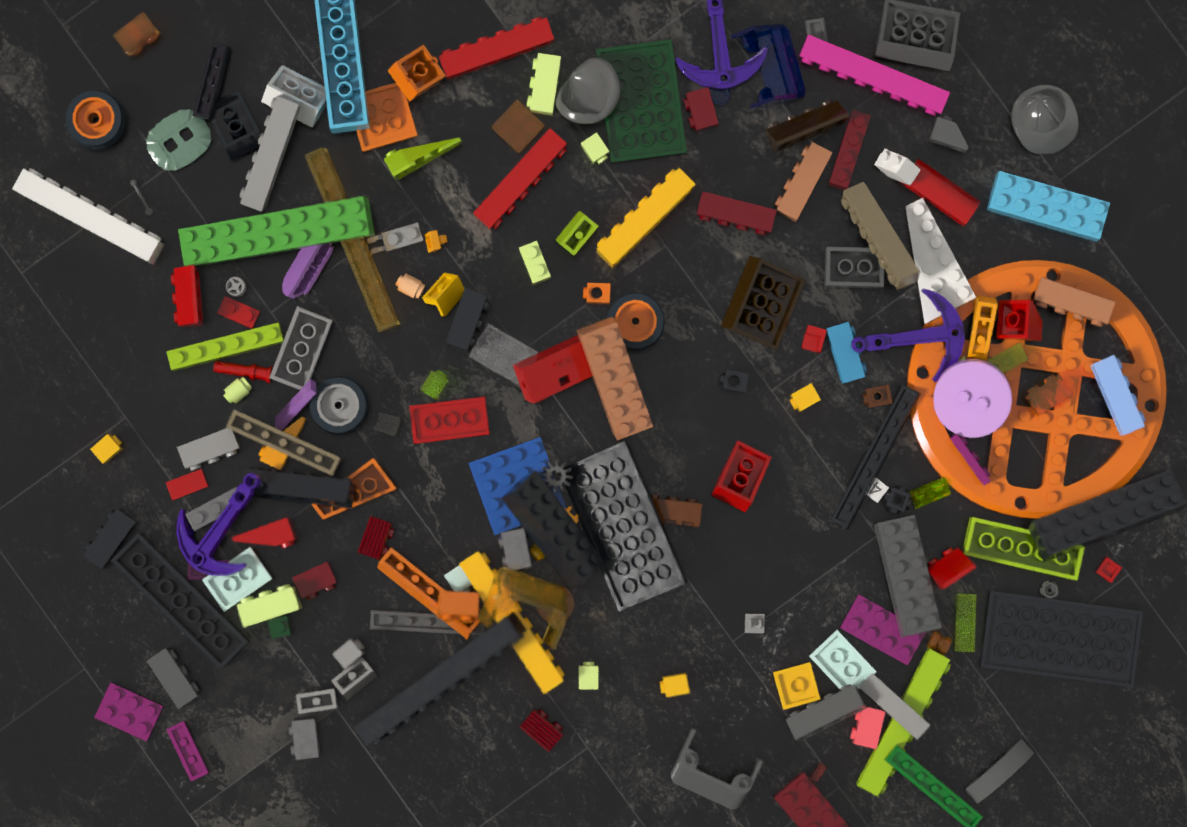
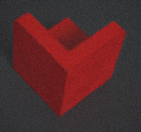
(813, 339)

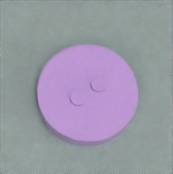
(972, 398)

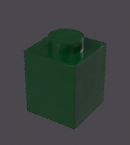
(280, 627)

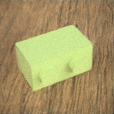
(535, 263)

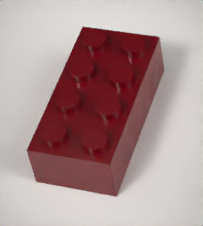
(807, 805)

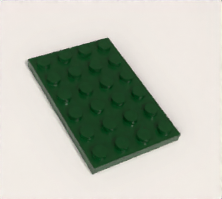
(649, 107)

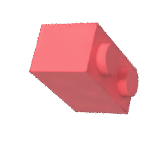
(868, 727)

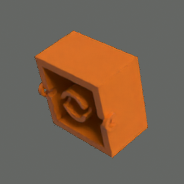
(416, 72)

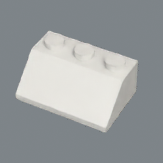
(299, 88)

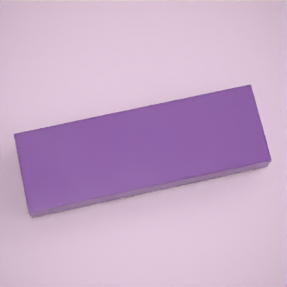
(295, 405)

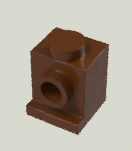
(884, 391)

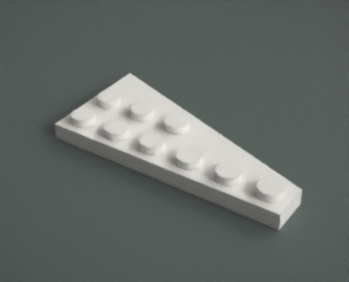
(935, 262)

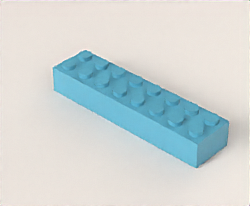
(342, 65)

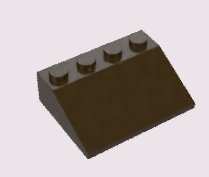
(807, 125)
(763, 302)

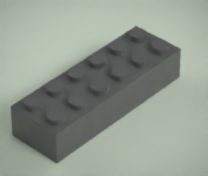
(907, 576)

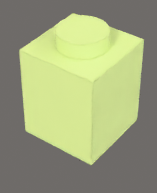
(595, 149)
(588, 676)

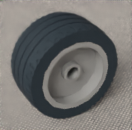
(353, 408)

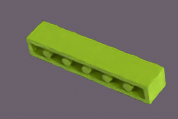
(225, 346)

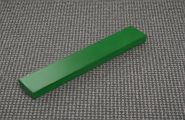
(933, 787)

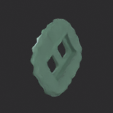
(187, 150)

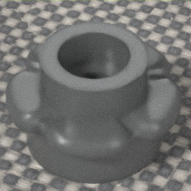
(1054, 590)

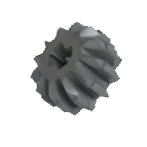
(559, 470)

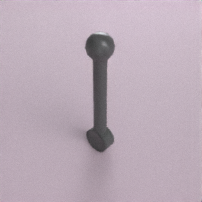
(148, 211)

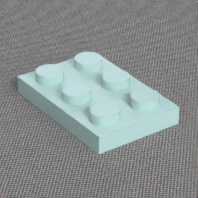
(233, 588)
(841, 661)

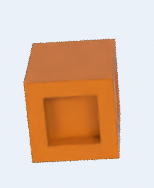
(604, 287)

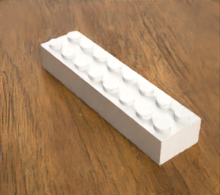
(92, 218)

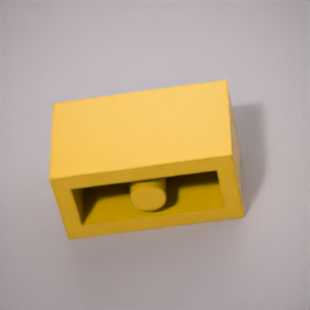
(674, 684)

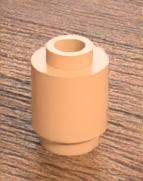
(410, 286)

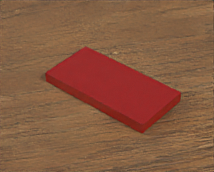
(449, 420)

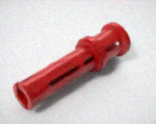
(253, 371)

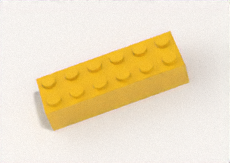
(646, 217)

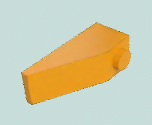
(982, 327)
(275, 458)

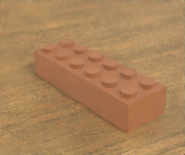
(614, 378)

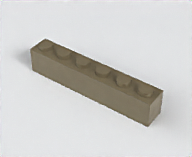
(880, 236)
(283, 442)

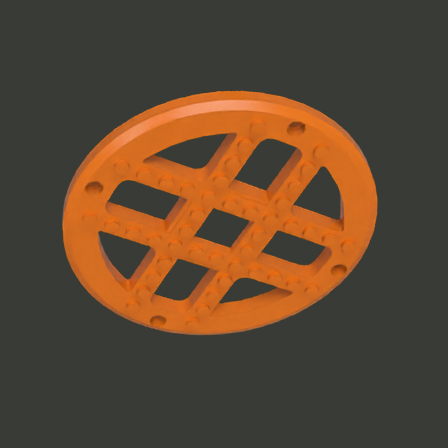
(1144, 375)

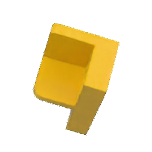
(445, 293)

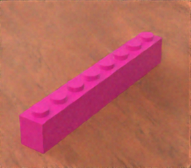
(874, 74)

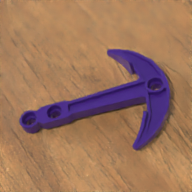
(735, 75)
(941, 333)
(193, 551)

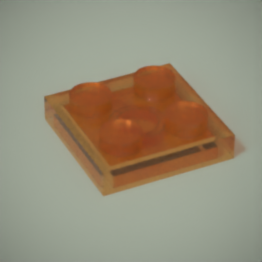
(518, 126)

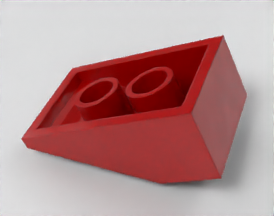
(741, 476)
(275, 534)
(949, 567)

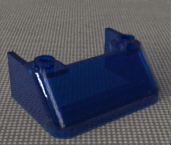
(780, 67)

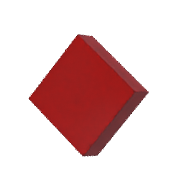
(1108, 569)

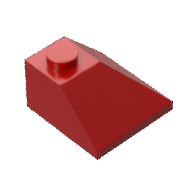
(1018, 321)

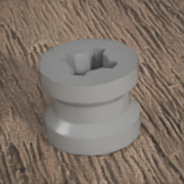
(233, 284)

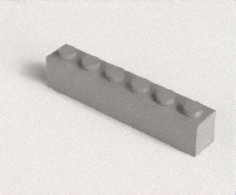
(270, 153)

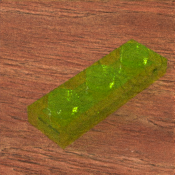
(965, 623)

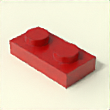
(238, 312)

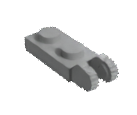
(397, 238)

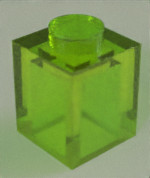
(435, 384)

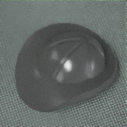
(589, 92)
(1045, 119)

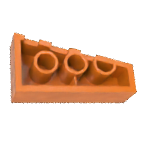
(370, 484)

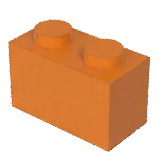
(458, 606)

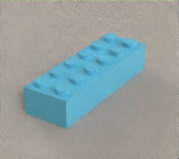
(1048, 206)

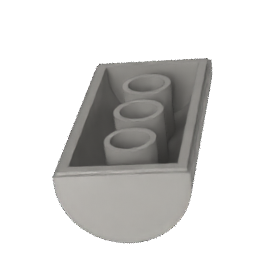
(300, 348)

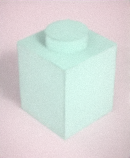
(458, 580)

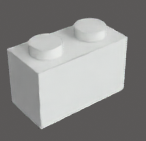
(897, 167)

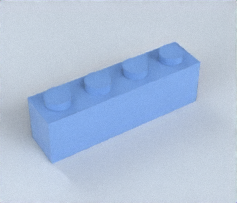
(1117, 395)

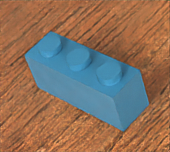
(845, 358)

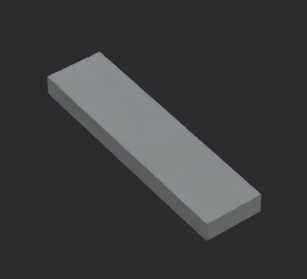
(895, 706)

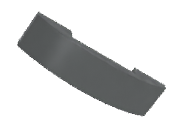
(999, 772)

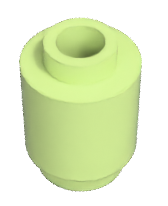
(237, 390)

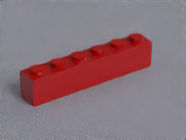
(497, 48)
(521, 177)

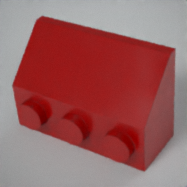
(187, 296)

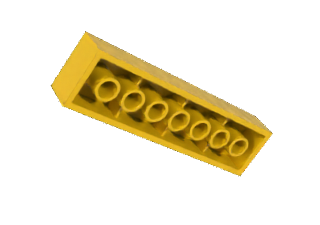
(528, 648)

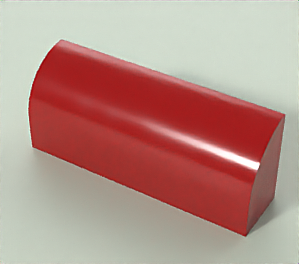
(943, 194)

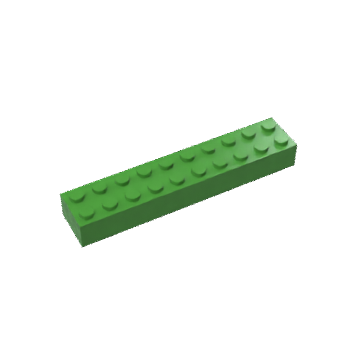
(276, 232)

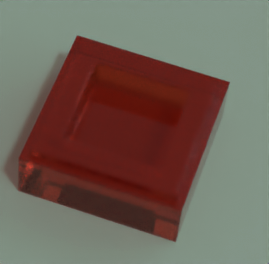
(817, 772)

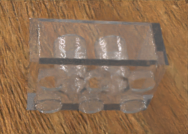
(500, 352)

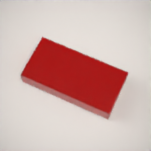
(187, 484)

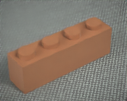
(803, 182)
(1073, 301)

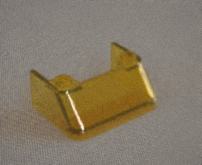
(514, 585)

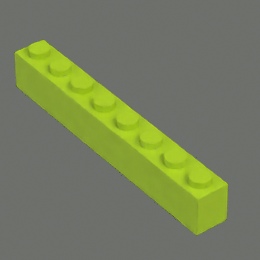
(918, 697)

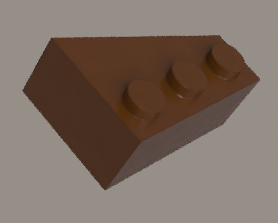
(678, 512)

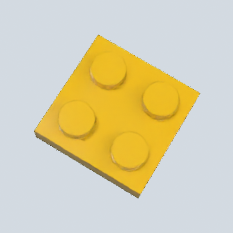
(796, 685)

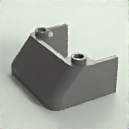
(687, 776)

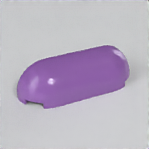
(306, 270)

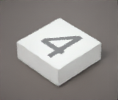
(877, 490)

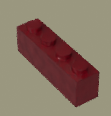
(849, 150)
(736, 212)

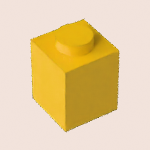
(804, 398)
(107, 448)

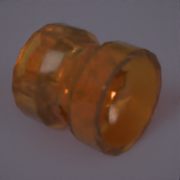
(939, 643)

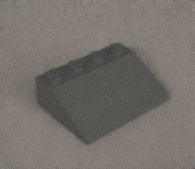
(918, 34)

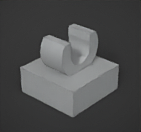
(754, 623)

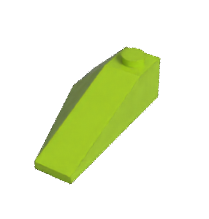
(410, 159)

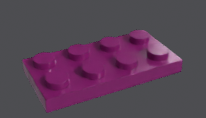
(879, 629)

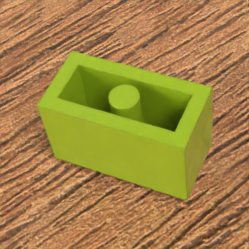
(576, 233)

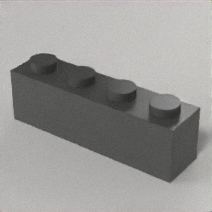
(826, 713)

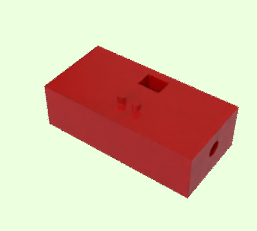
(552, 370)

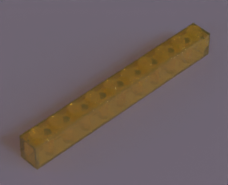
(355, 249)

